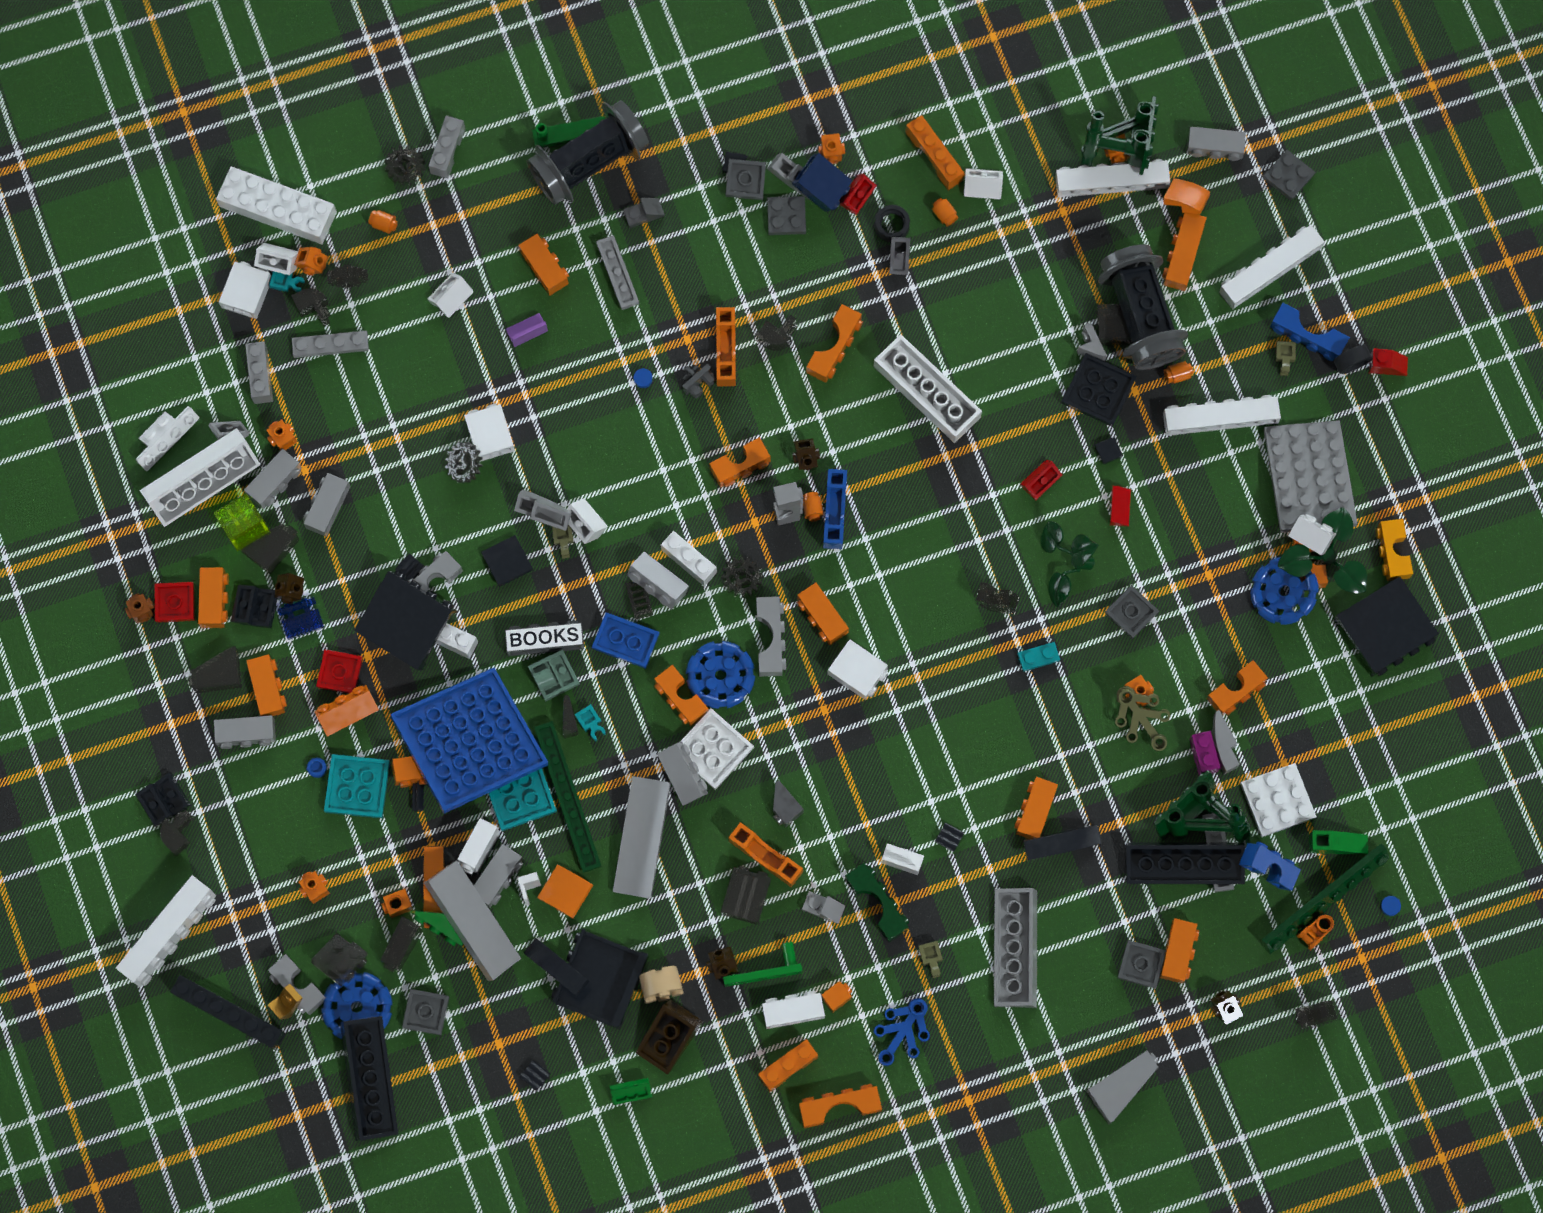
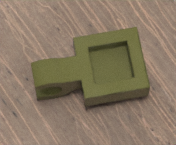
(1285, 354)
(563, 538)
(930, 955)

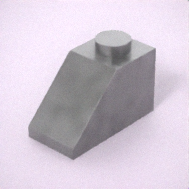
(785, 806)

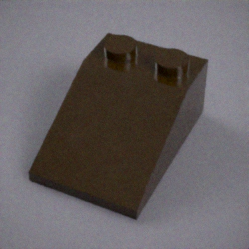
(669, 1036)

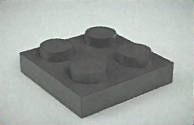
(1289, 175)
(745, 179)
(786, 215)
(1131, 612)
(1141, 964)
(425, 1012)

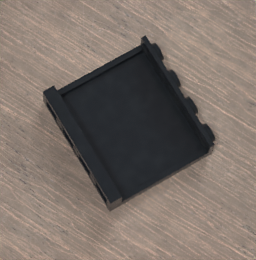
(404, 619)
(1387, 626)
(612, 979)

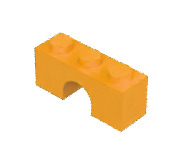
(1394, 565)

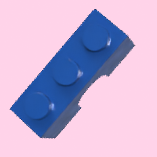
(1281, 871)

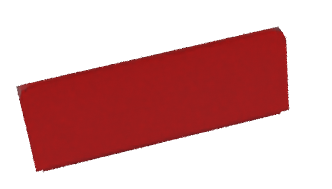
(858, 194)
(1041, 479)
(1120, 506)

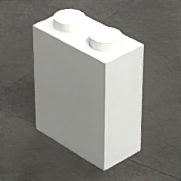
(245, 289)
(489, 431)
(858, 670)
(478, 846)

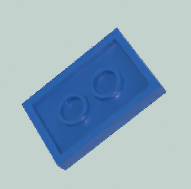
(625, 640)

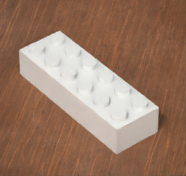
(276, 205)
(927, 388)
(200, 477)
(166, 932)

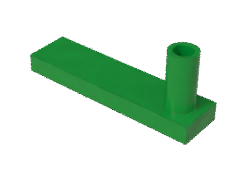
(562, 133)
(790, 968)

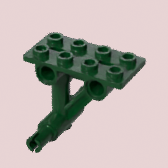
(1137, 147)
(1197, 799)

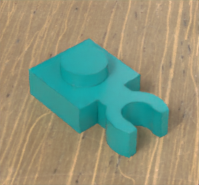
(282, 282)
(588, 720)

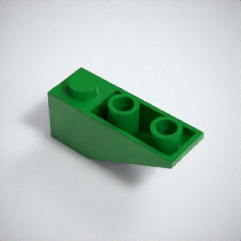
(1337, 842)
(438, 924)

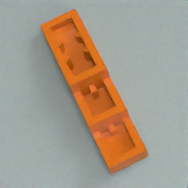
(432, 865)

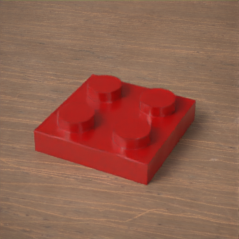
(174, 602)
(339, 671)

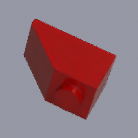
(1388, 362)

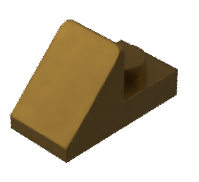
(286, 1002)

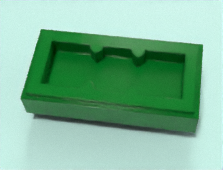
(630, 1091)

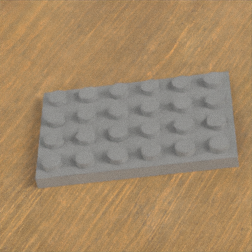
(1308, 471)

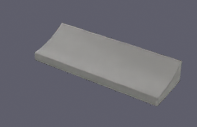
(641, 837)
(472, 921)
(1015, 948)

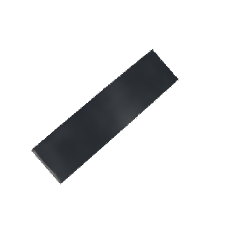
(1062, 842)
(556, 967)

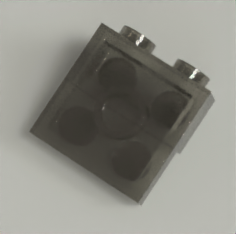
(340, 959)

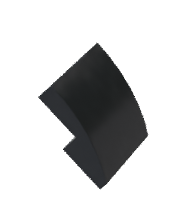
(507, 561)
(254, 606)
(163, 799)

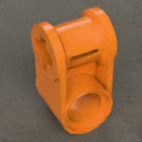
(1314, 933)

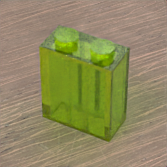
(241, 522)

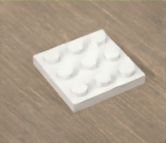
(716, 748)
(1278, 800)

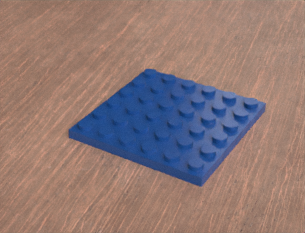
(469, 740)

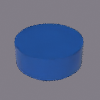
(643, 378)
(316, 767)
(1390, 906)

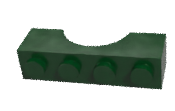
(863, 882)

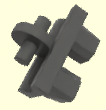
(691, 386)

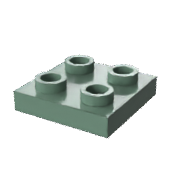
(553, 675)

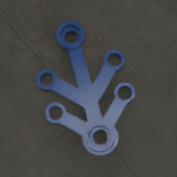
(904, 1029)

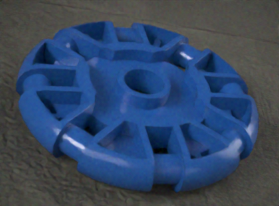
(1272, 594)
(723, 663)
(356, 994)

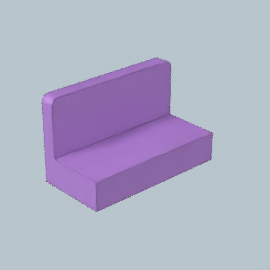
(527, 330)

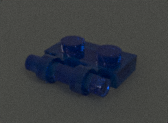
(303, 623)

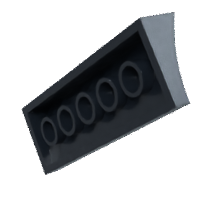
(1185, 862)
(369, 1078)

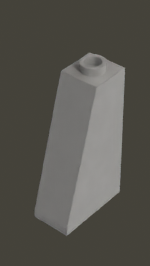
(1121, 1086)

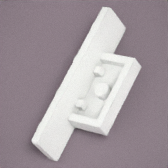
(164, 435)

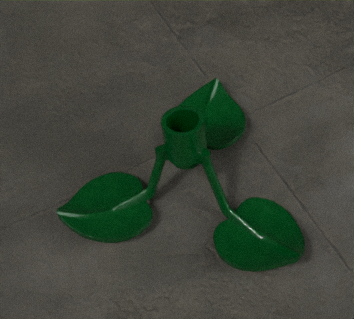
(1082, 558)
(1350, 577)

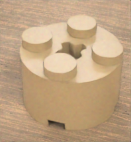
(661, 984)

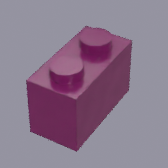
(1204, 752)

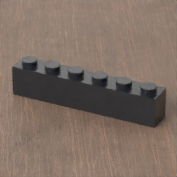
(227, 1012)

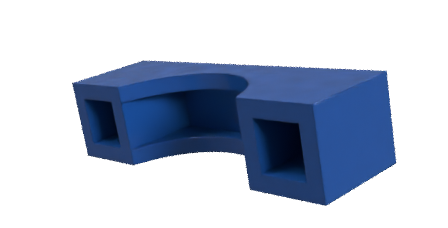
(1288, 323)
(835, 509)

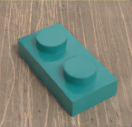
(1038, 656)

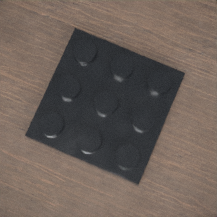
(1099, 389)

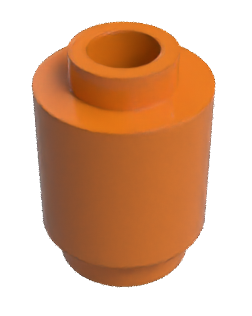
(944, 211)
(383, 221)
(1178, 372)
(812, 506)

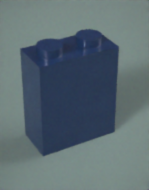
(822, 182)

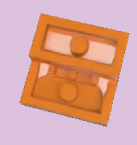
(1188, 195)
(565, 891)

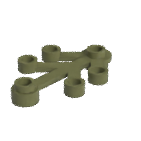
(1141, 715)

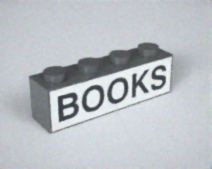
(544, 639)

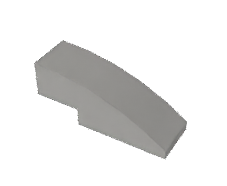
(785, 170)
(542, 510)
(1224, 743)

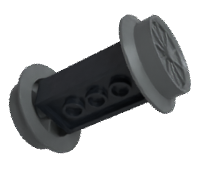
(588, 152)
(1143, 307)

